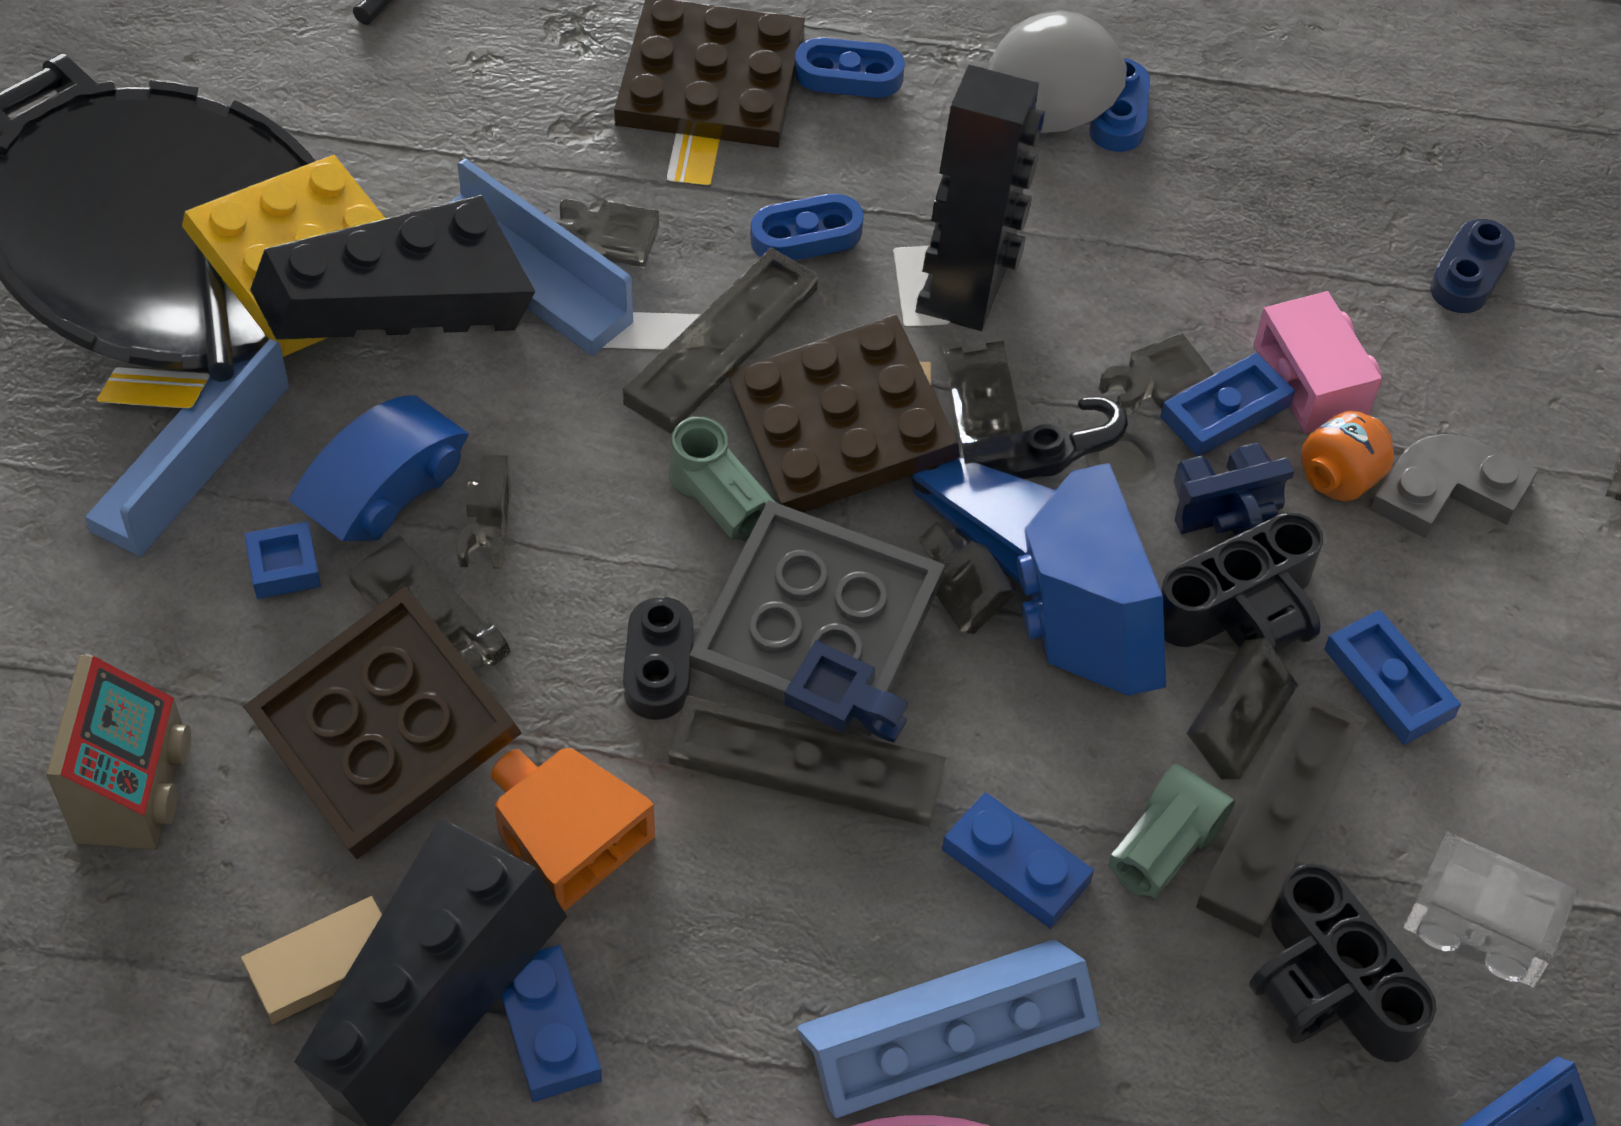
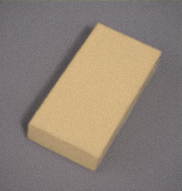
(310, 961)

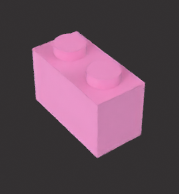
(1319, 358)

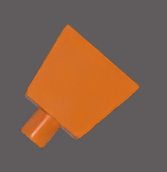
(569, 819)

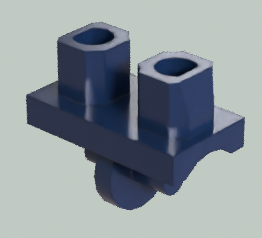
(1232, 499)

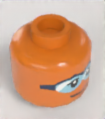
(1347, 455)

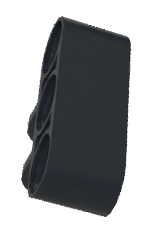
(1247, 587)
(1317, 988)

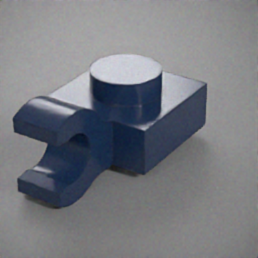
(839, 687)

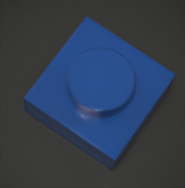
(282, 560)

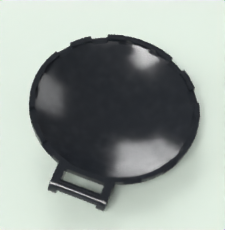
(100, 204)

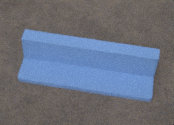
(573, 283)
(188, 453)
(950, 1026)

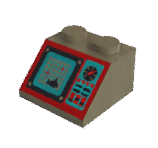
(117, 758)

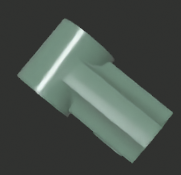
(716, 478)
(1177, 820)

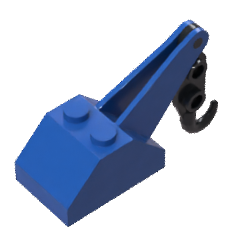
(1067, 548)

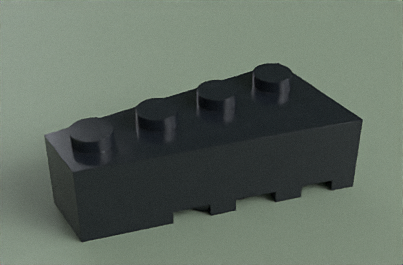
(981, 195)
(395, 275)

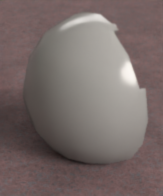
(1072, 62)

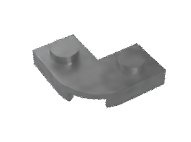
(1455, 468)

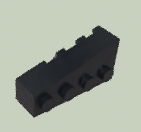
(427, 973)

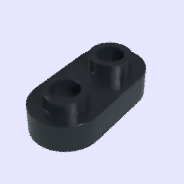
(658, 652)

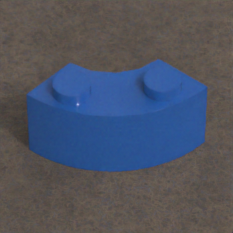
(379, 468)

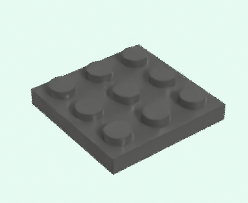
(810, 584)

